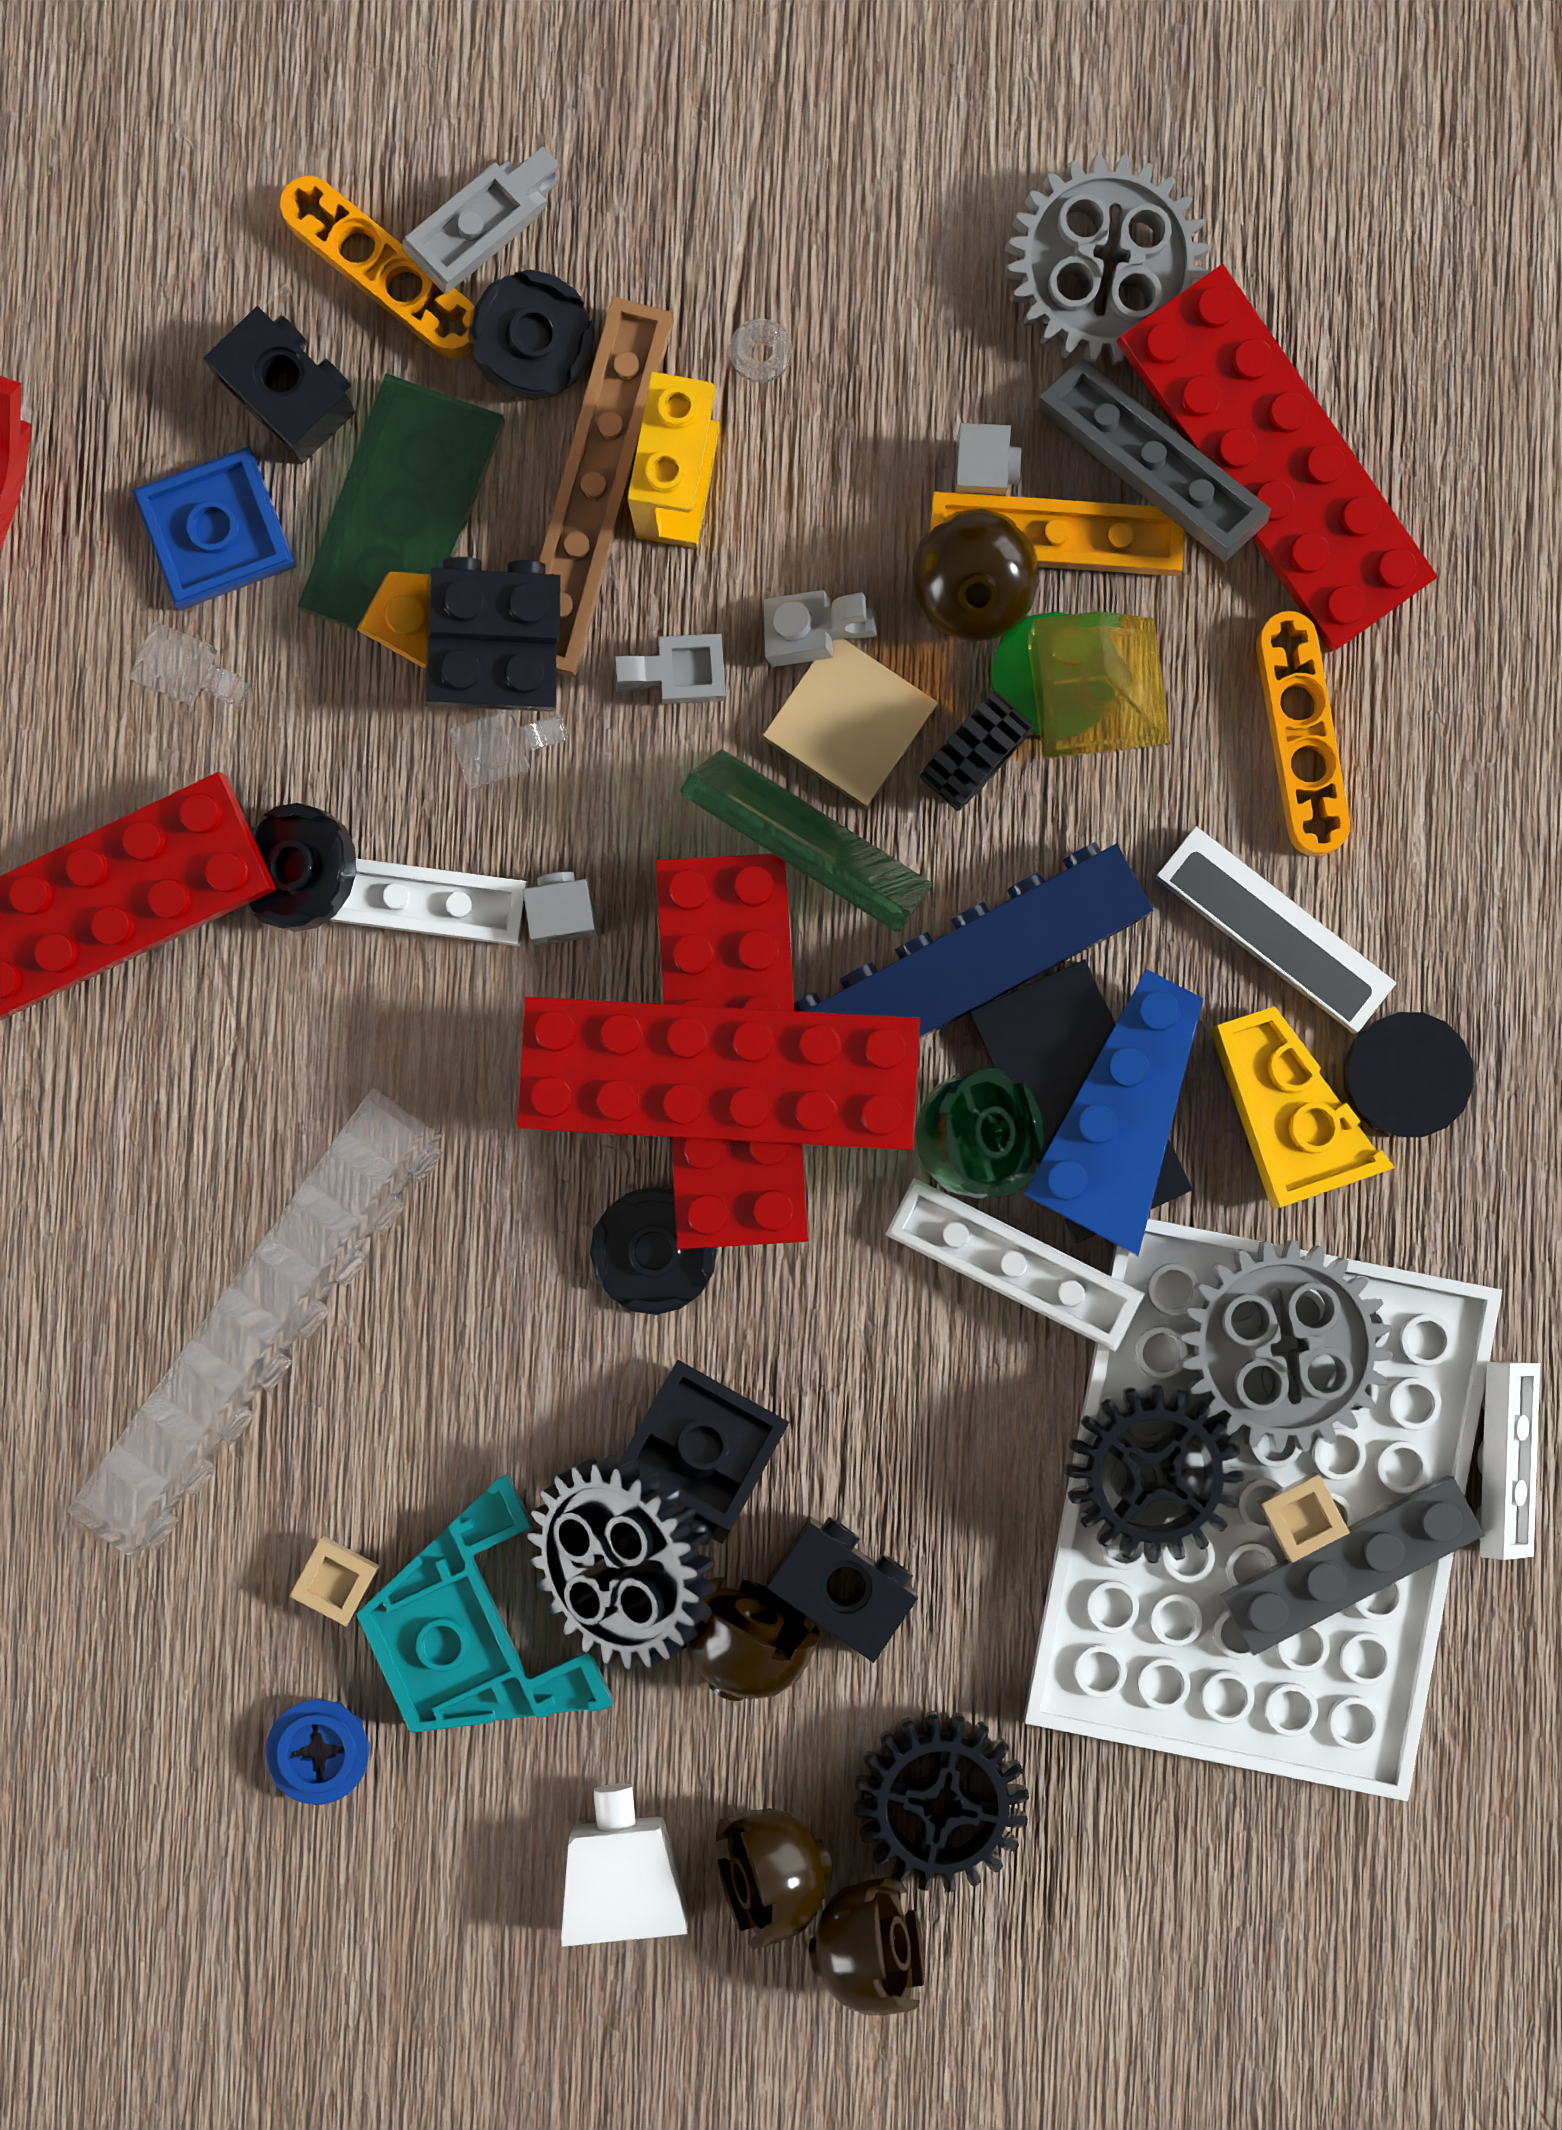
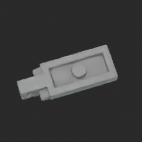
(481, 219)

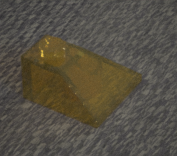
(1097, 684)

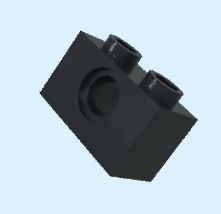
(255, 355)
(860, 1622)

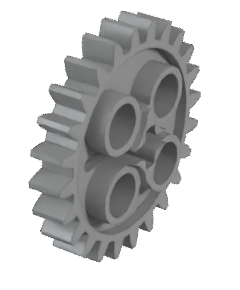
(1054, 250)
(1341, 1333)

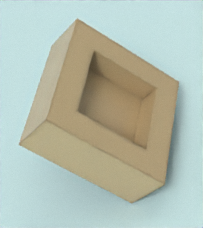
(1303, 1517)
(334, 1581)

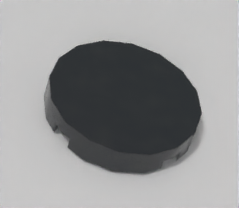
(531, 335)
(309, 864)
(1408, 1075)
(639, 1257)

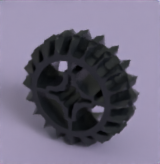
(1173, 1449)
(929, 1857)

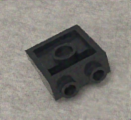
(492, 636)
(706, 1446)

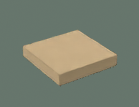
(850, 721)

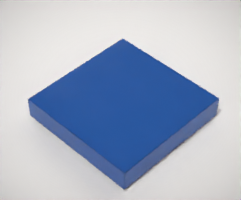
(214, 528)

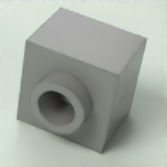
(985, 460)
(560, 909)

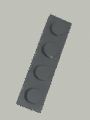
(1154, 459)
(1352, 1567)

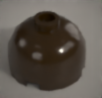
(976, 575)
(751, 1642)
(773, 1874)
(869, 1948)

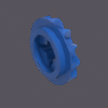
(297, 1773)

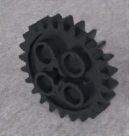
(626, 1522)

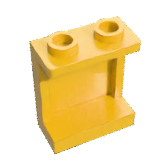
(674, 461)

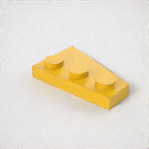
(1289, 1113)

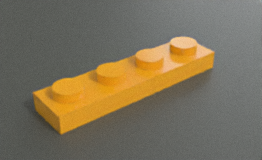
(1083, 532)

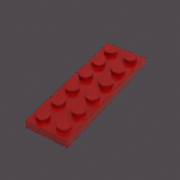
(1259, 422)
(125, 891)
(732, 949)
(718, 1073)

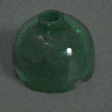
(979, 1134)

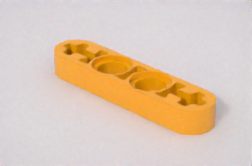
(378, 270)
(1312, 733)

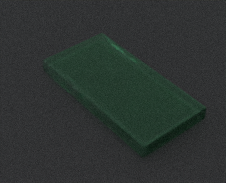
(401, 496)
(806, 839)

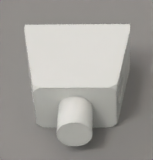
(621, 1876)

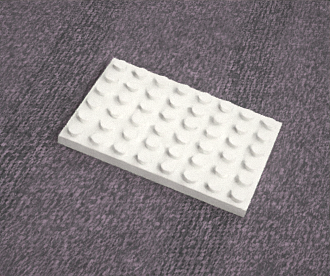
(1150, 1646)

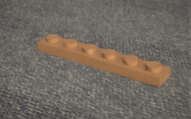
(601, 466)

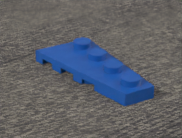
(1118, 1128)

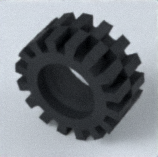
(976, 751)

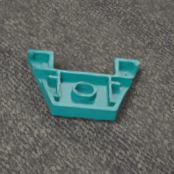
(447, 1642)

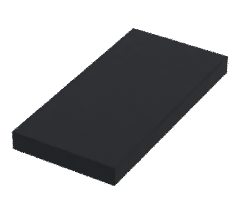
(1050, 1043)

